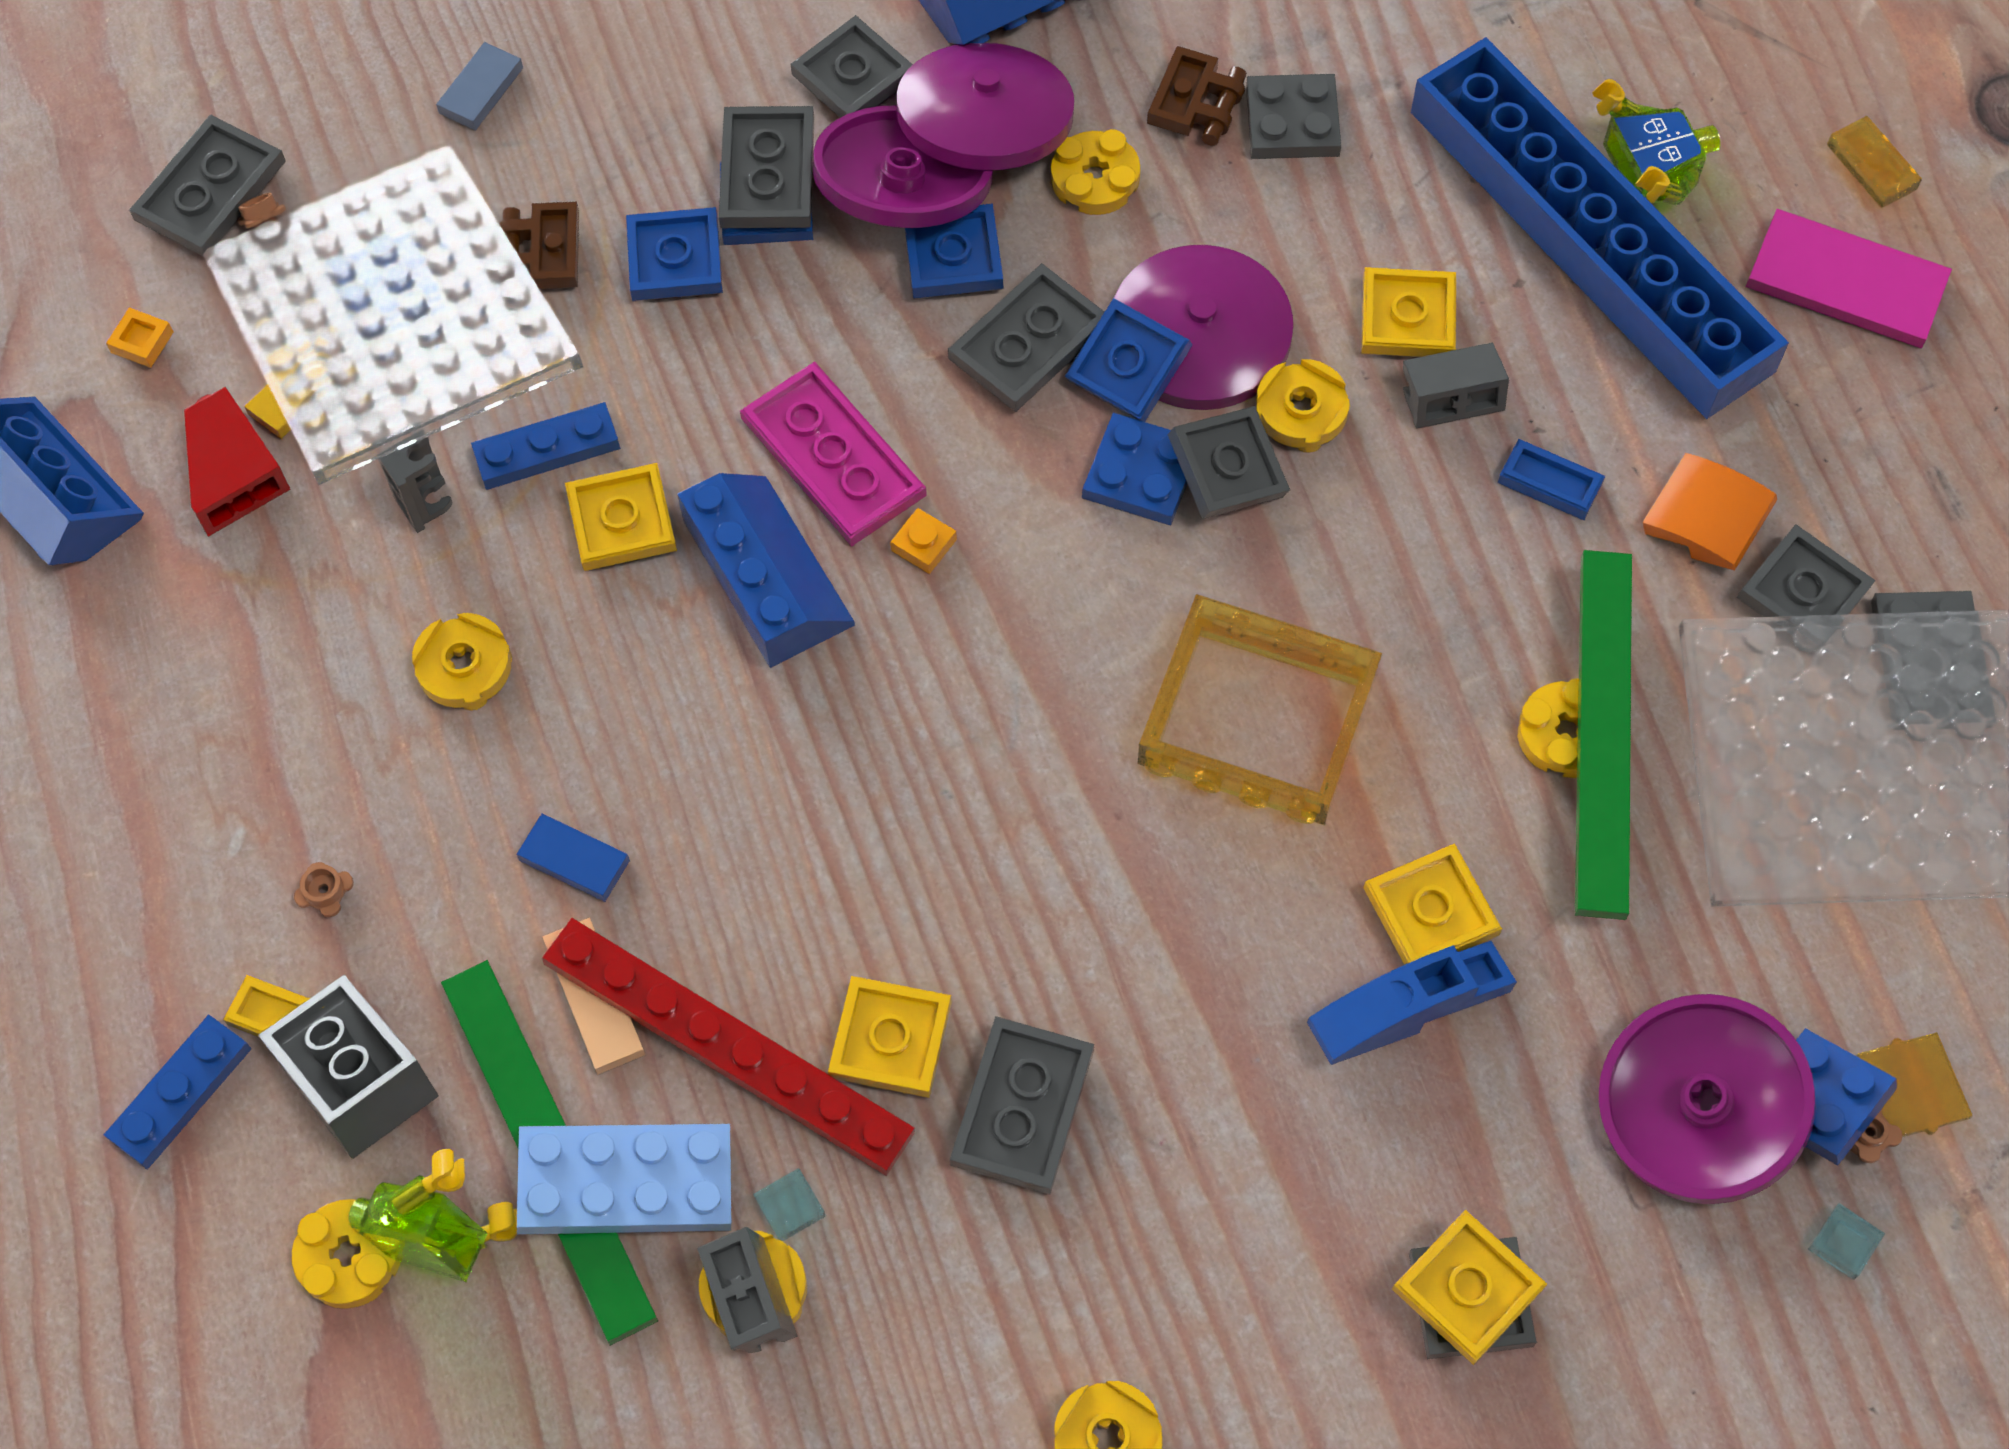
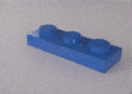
(545, 445)
(177, 1091)

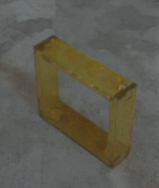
(1278, 642)

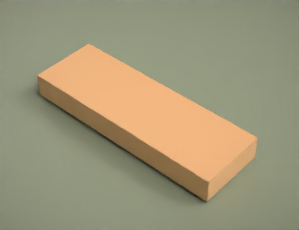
(605, 1030)

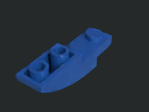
(1407, 998)

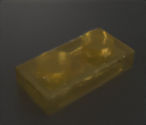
(1874, 161)

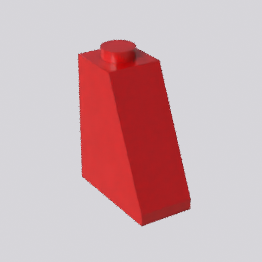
(227, 463)

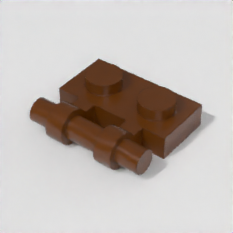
(1183, 91)
(553, 242)

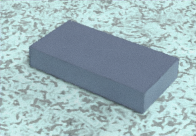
(479, 86)

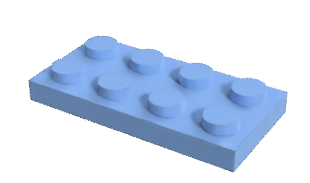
(624, 1178)

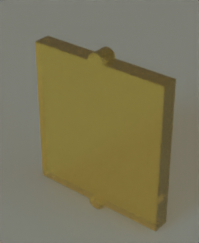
(1926, 1085)

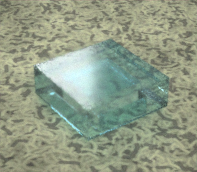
(789, 1205)
(1846, 1241)

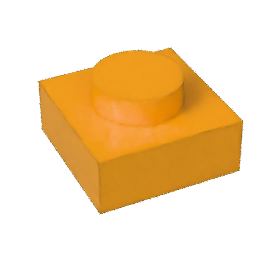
(140, 337)
(923, 540)

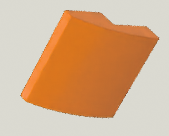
(1710, 511)

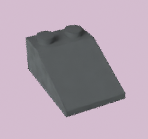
(349, 1066)

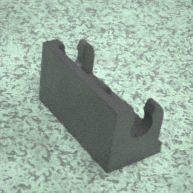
(1455, 385)
(411, 477)
(746, 1290)

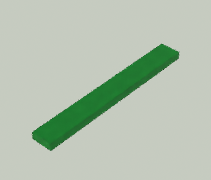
(1604, 736)
(527, 1101)

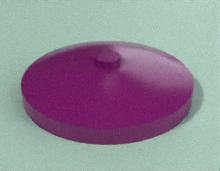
(985, 106)
(882, 178)
(1227, 311)
(1707, 1098)

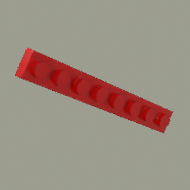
(729, 1046)

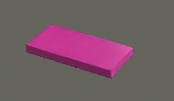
(1849, 278)
(833, 453)

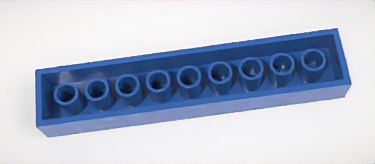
(1598, 228)

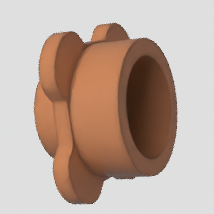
(260, 210)
(323, 875)
(1885, 1135)

